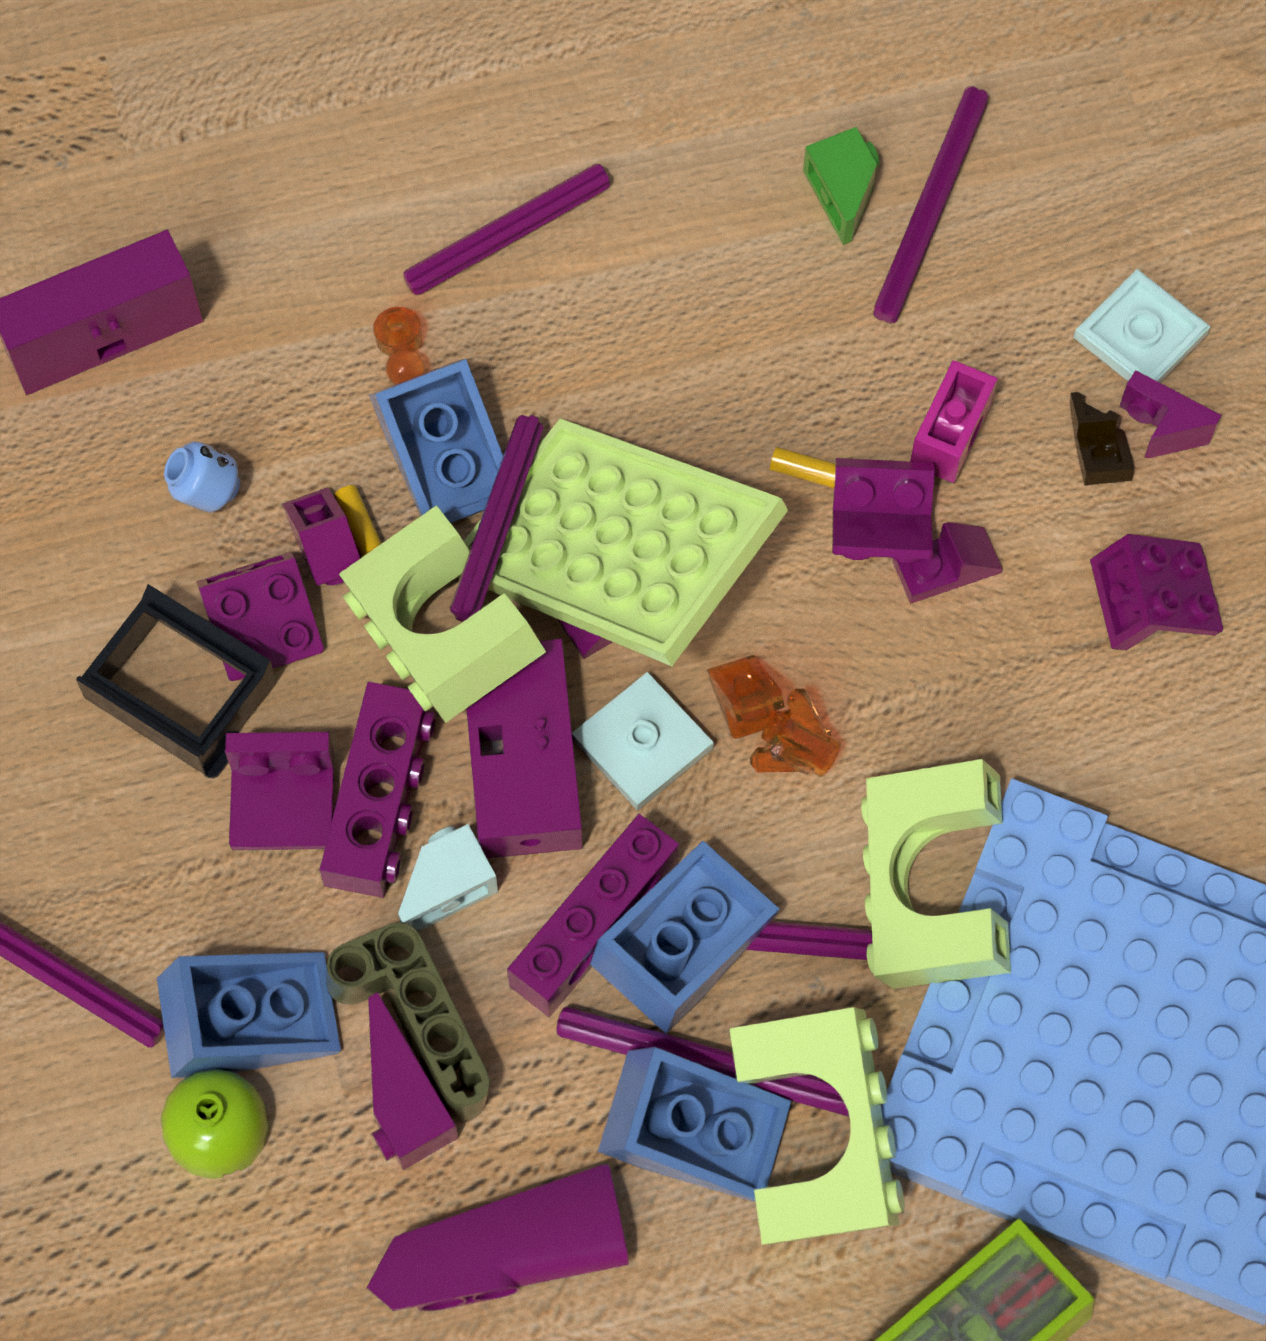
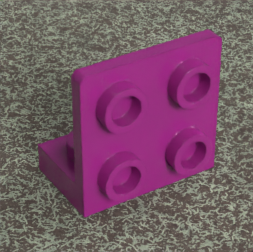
(883, 509)
(1154, 587)
(264, 610)
(280, 790)

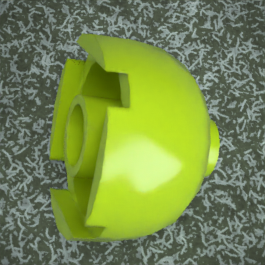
(220, 1142)

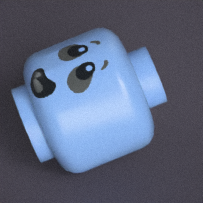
(202, 476)

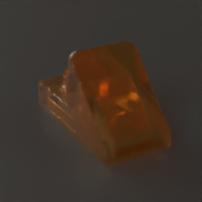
(745, 695)

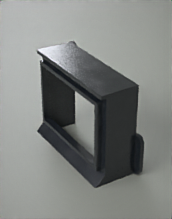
(202, 752)

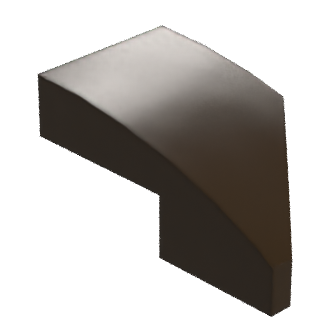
(1099, 444)

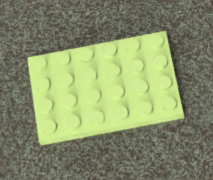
(628, 540)

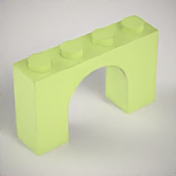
(448, 666)
(901, 818)
(860, 1187)

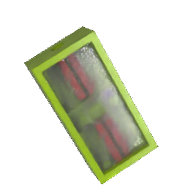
(1001, 1294)

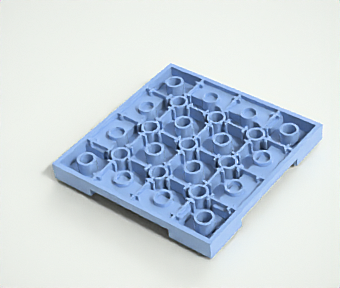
(1115, 1065)

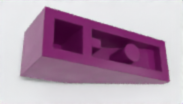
(404, 1101)

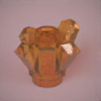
(796, 740)

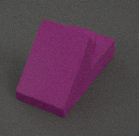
(1178, 419)
(958, 559)

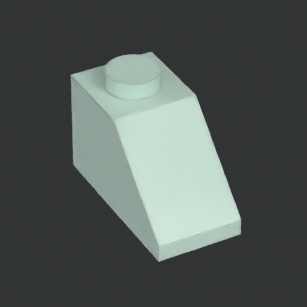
(447, 878)

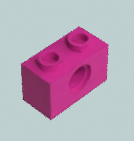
(954, 420)

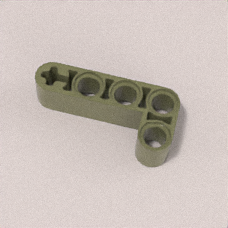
(419, 1023)

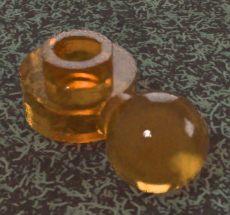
(399, 342)

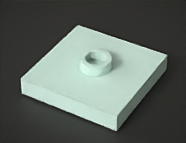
(1141, 329)
(642, 741)

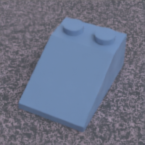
(441, 439)
(682, 936)
(246, 1011)
(693, 1124)

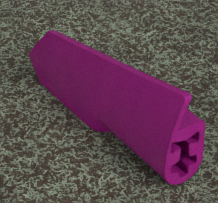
(504, 1245)

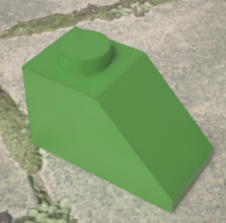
(842, 177)

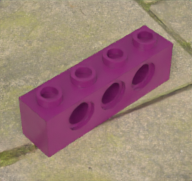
(368, 868)
(566, 943)

